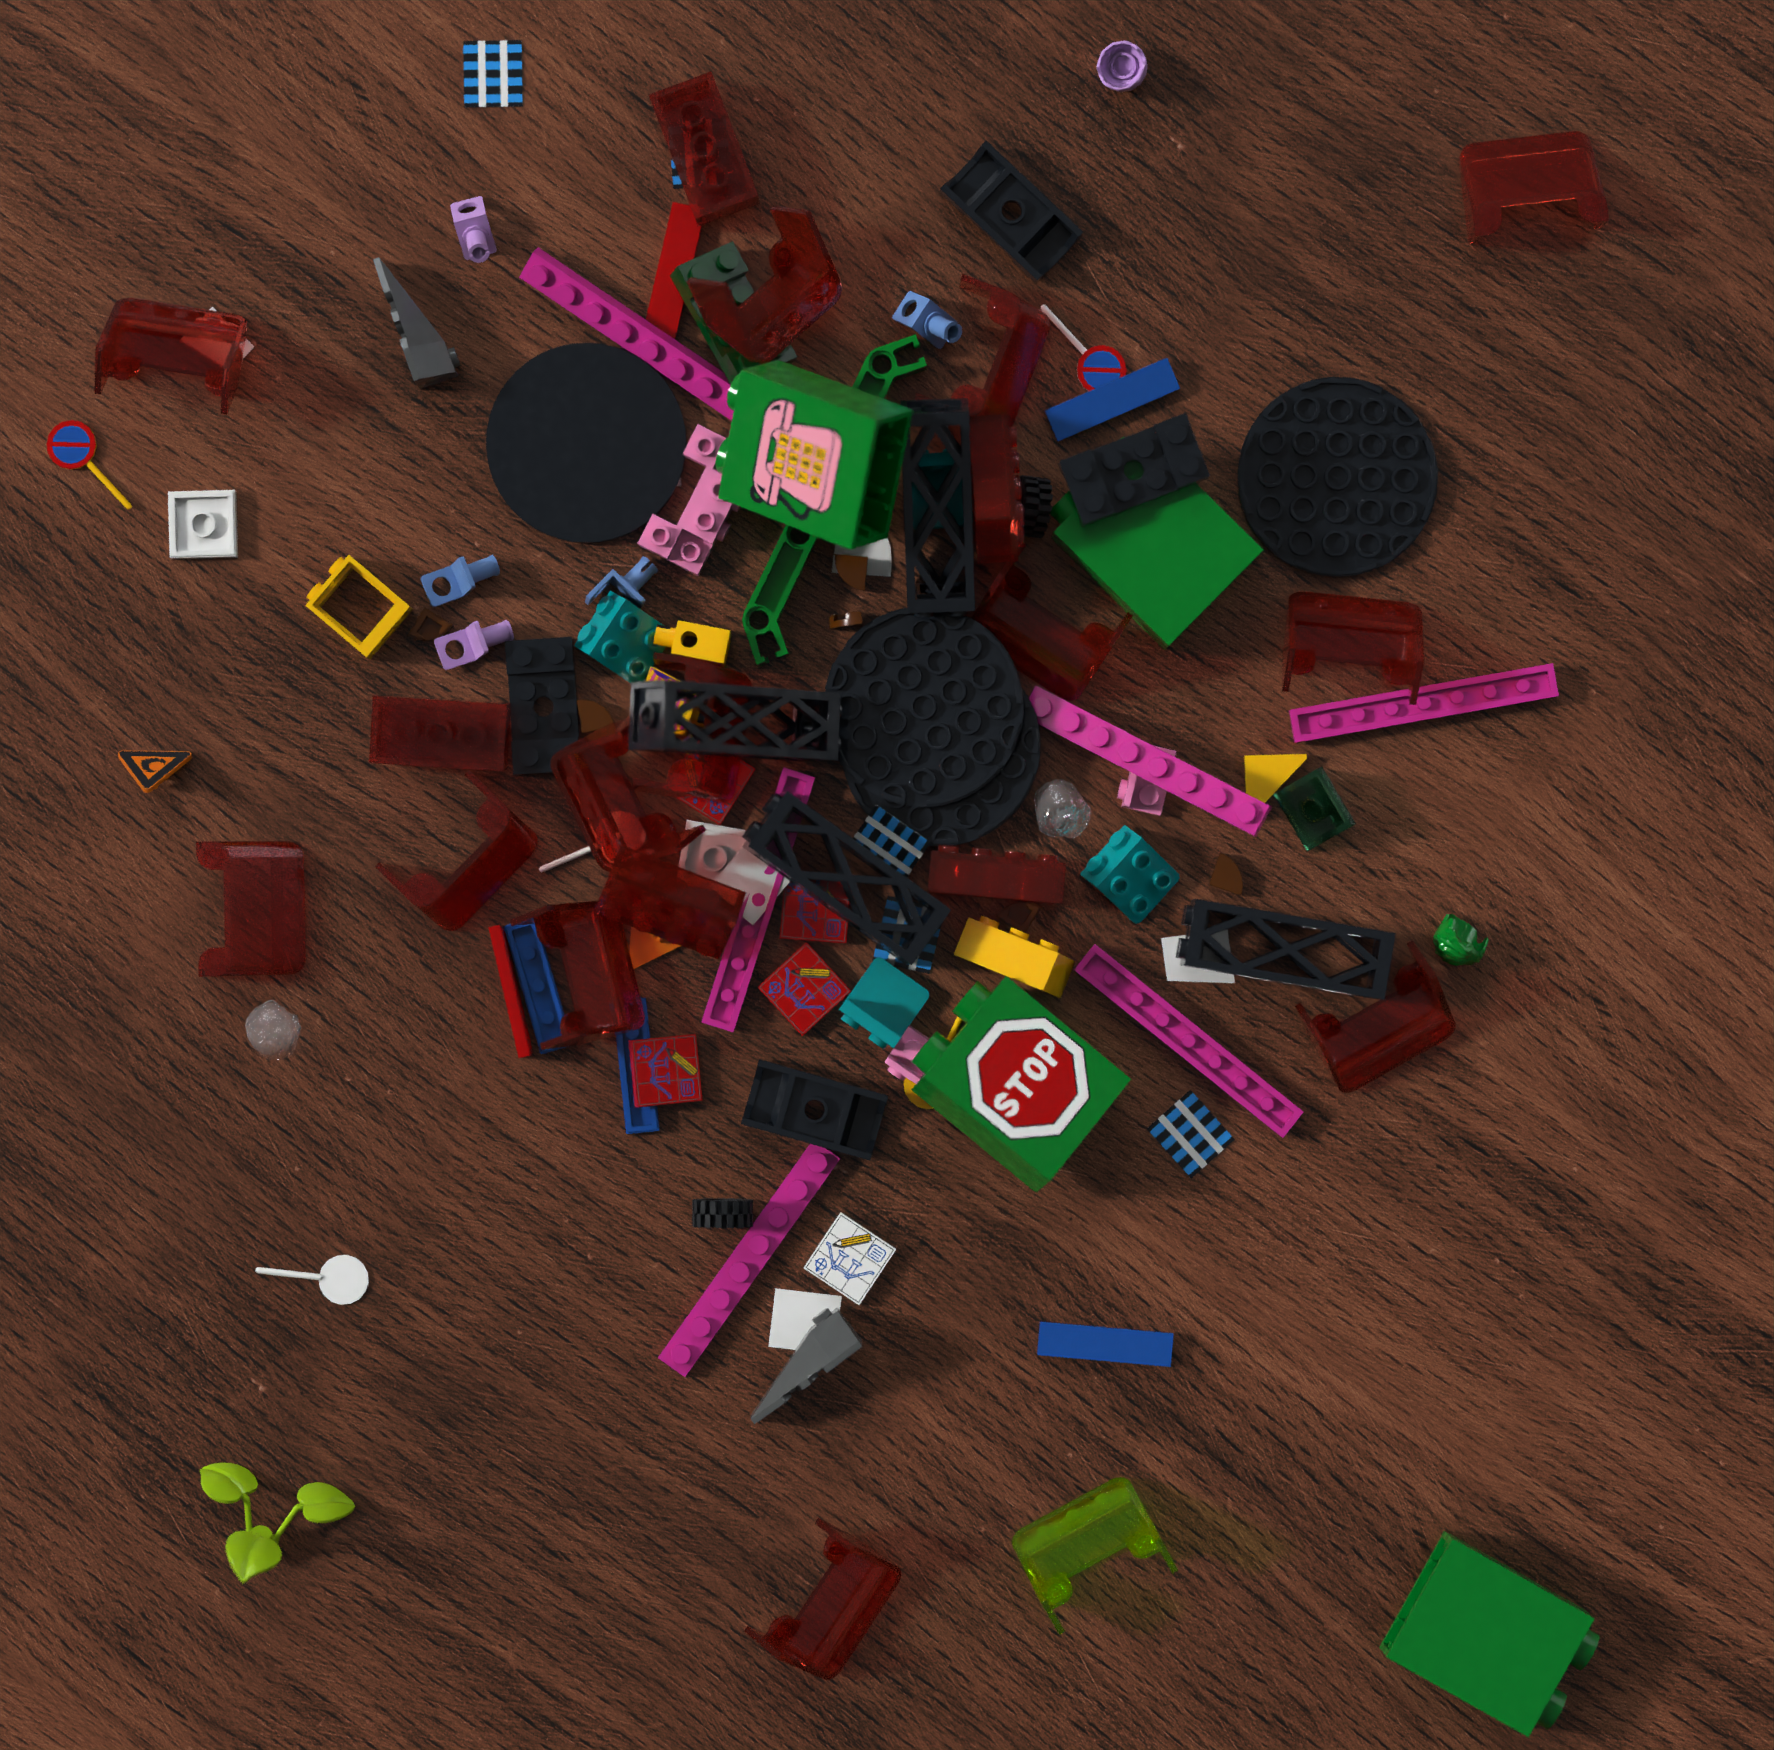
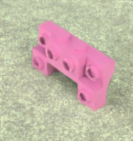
(703, 517)

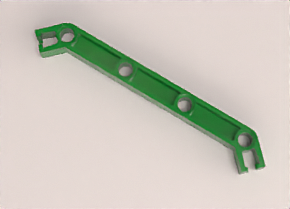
(790, 558)

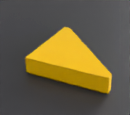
(1268, 772)

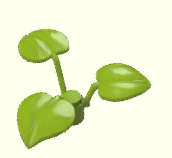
(257, 1548)

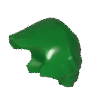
(1458, 942)

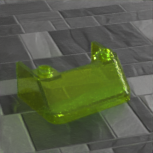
(1082, 1536)

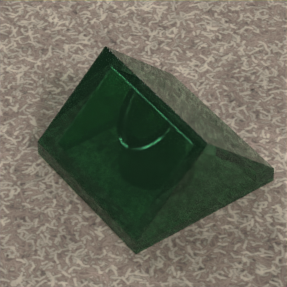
(1314, 808)

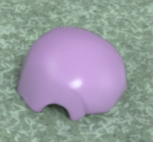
(1122, 66)

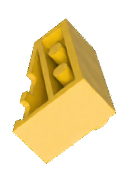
(1014, 955)

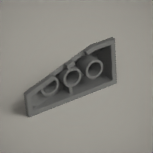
(422, 345)
(822, 1348)

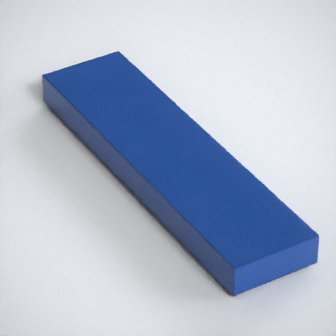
(1112, 399)
(536, 982)
(636, 1118)
(1105, 1343)

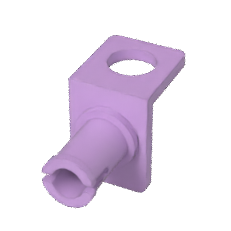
(473, 230)
(474, 641)

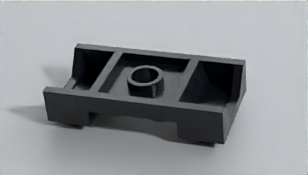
(1032, 240)
(1168, 461)
(536, 671)
(780, 1100)

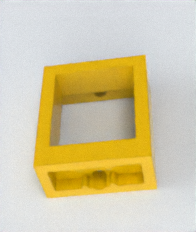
(382, 631)

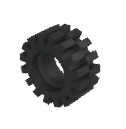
(1036, 505)
(722, 1213)

